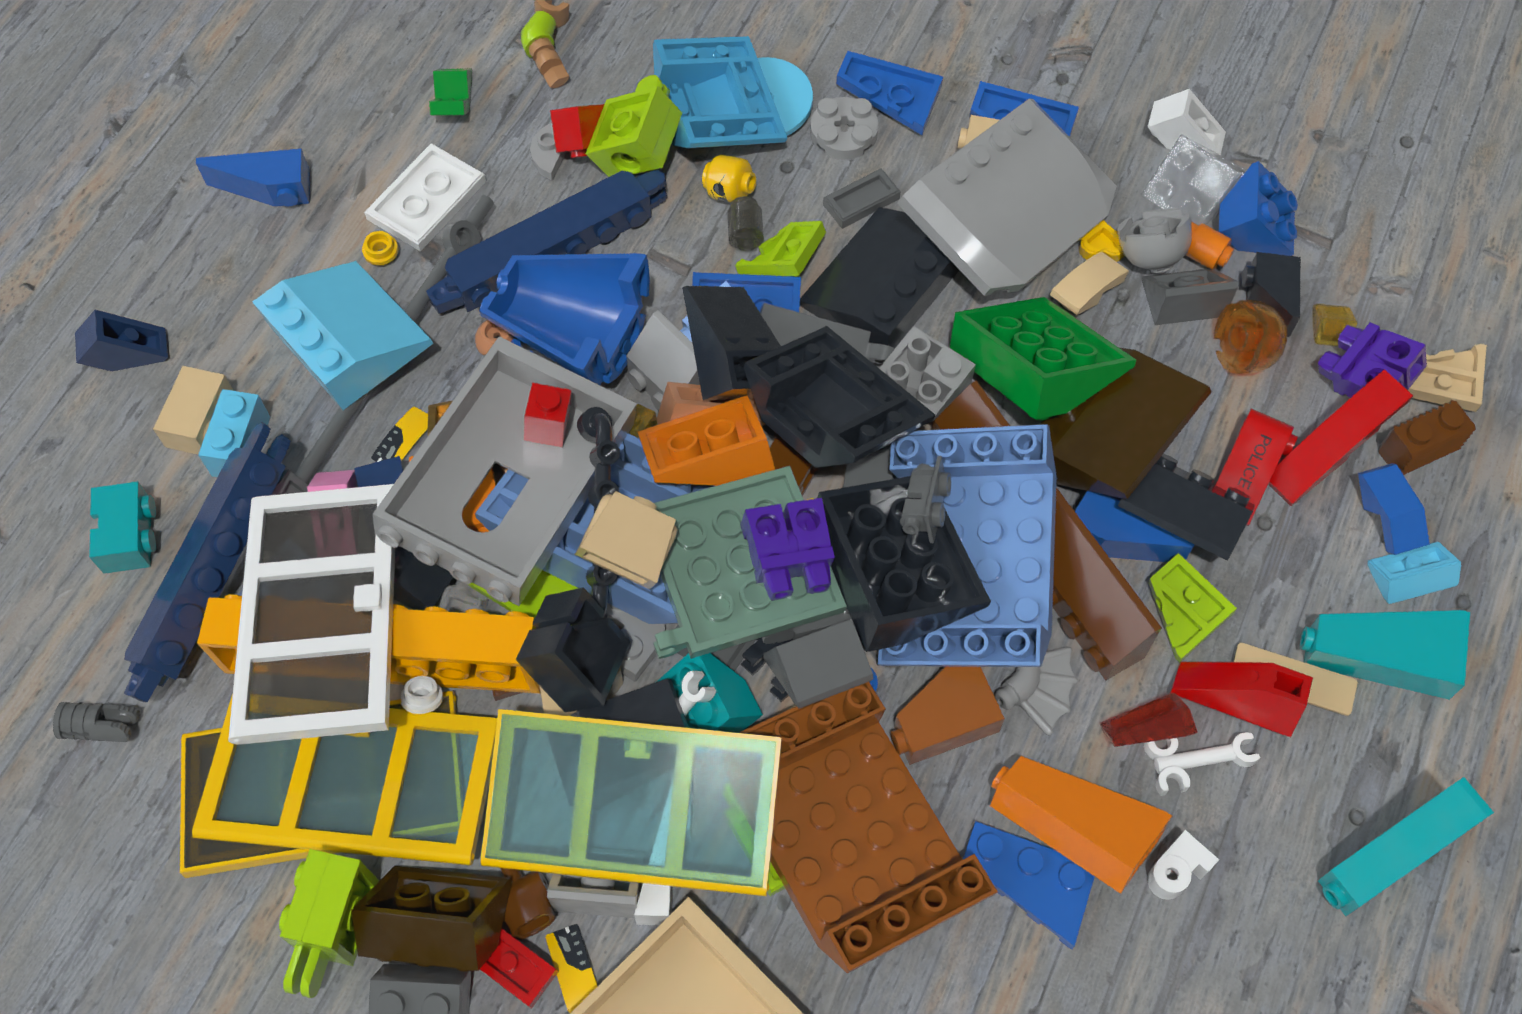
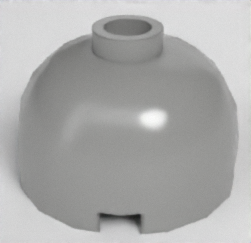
(1157, 239)

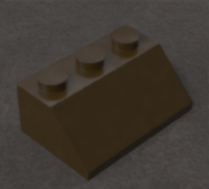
(432, 918)

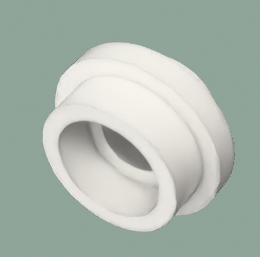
(421, 695)

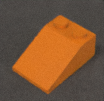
(708, 446)

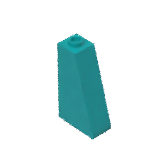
(1396, 649)
(1404, 847)

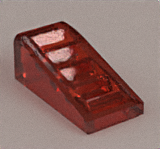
(1153, 721)

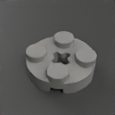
(844, 111)

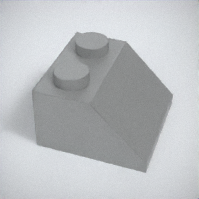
(661, 357)

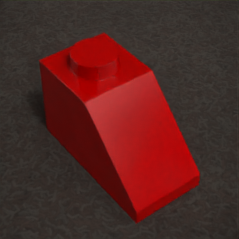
(574, 128)

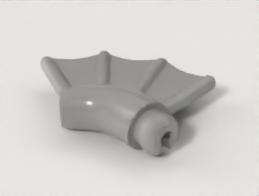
(1041, 690)

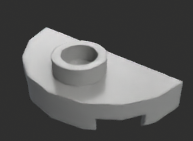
(544, 152)

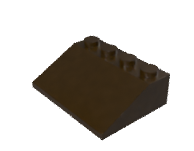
(1124, 427)

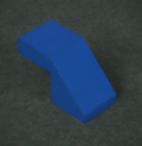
(1401, 512)

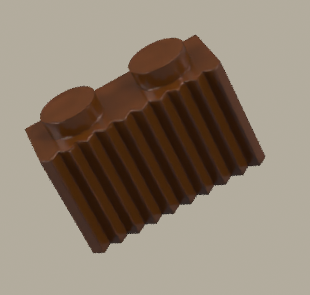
(1427, 437)

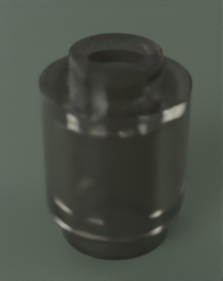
(745, 224)

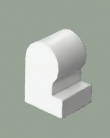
(1174, 868)

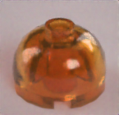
(1250, 336)

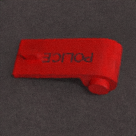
(1256, 455)

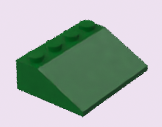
(1038, 355)

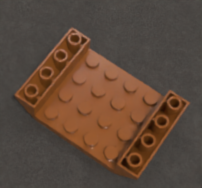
(859, 834)

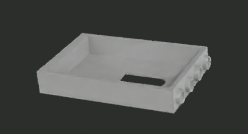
(485, 429)

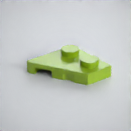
(785, 252)
(1187, 605)

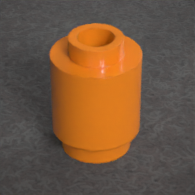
(1209, 246)

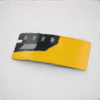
(402, 435)
(572, 964)

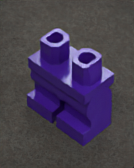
(1368, 355)
(789, 546)

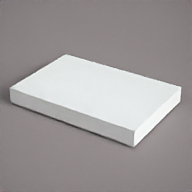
(425, 197)

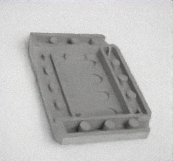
(1011, 200)

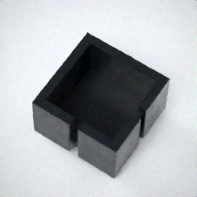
(577, 660)

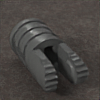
(94, 722)

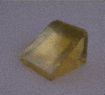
(1330, 322)

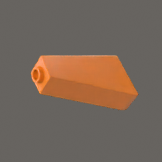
(1080, 819)

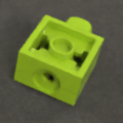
(635, 129)
(321, 918)

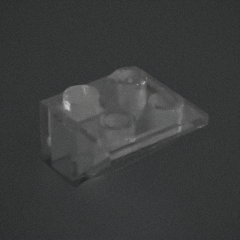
(1192, 180)

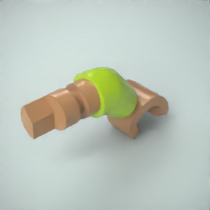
(539, 41)

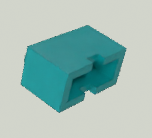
(124, 527)

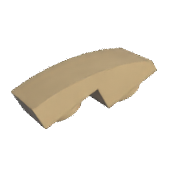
(1088, 282)

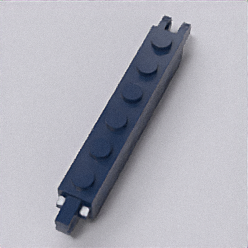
(565, 228)
(202, 564)

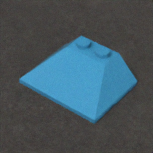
(718, 92)

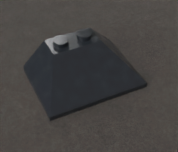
(831, 399)

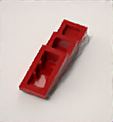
(1338, 437)

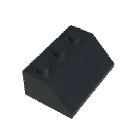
(1191, 506)

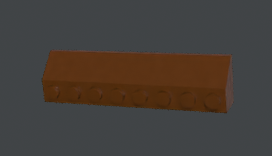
(1087, 587)

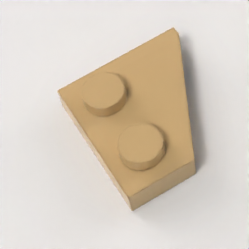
(1453, 377)

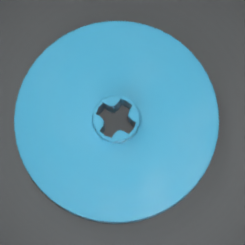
(789, 90)

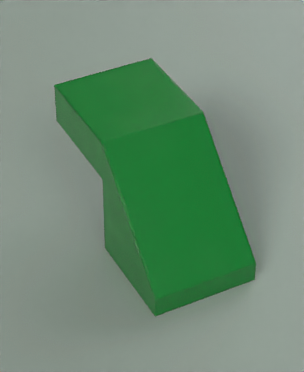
(451, 91)

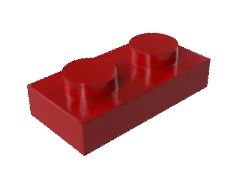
(519, 970)

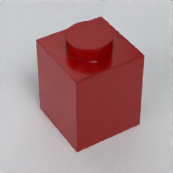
(547, 414)

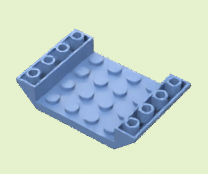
(1006, 521)

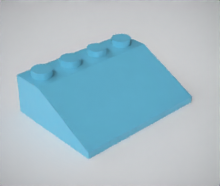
(342, 329)

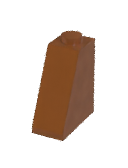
(947, 715)

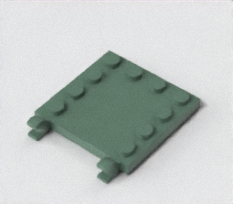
(713, 574)

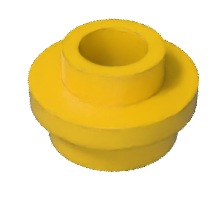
(377, 241)

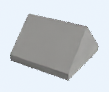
(593, 896)

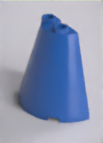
(573, 308)

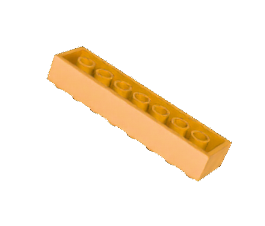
(448, 646)

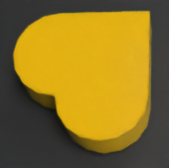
(1102, 239)

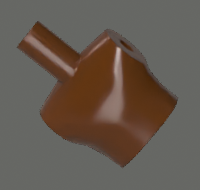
(527, 905)

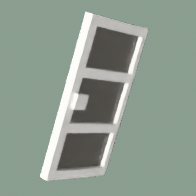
(314, 618)

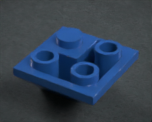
(1259, 213)

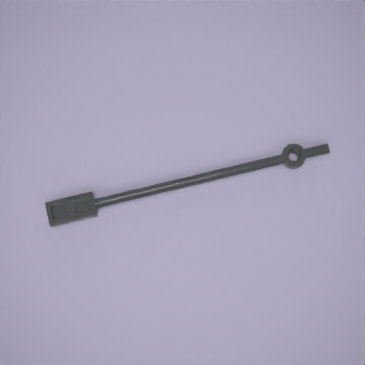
(468, 236)

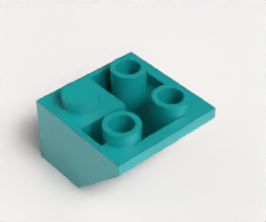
(731, 707)

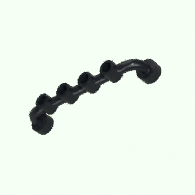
(596, 426)

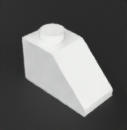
(1187, 116)

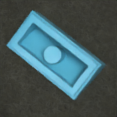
(1415, 572)

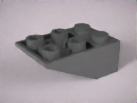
(419, 990)

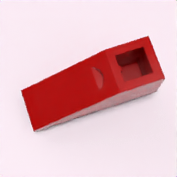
(1247, 690)

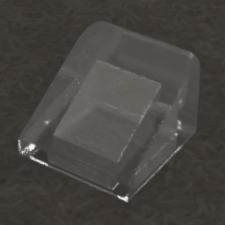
(461, 599)

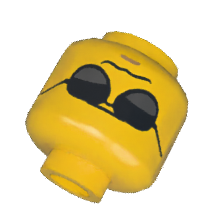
(728, 178)

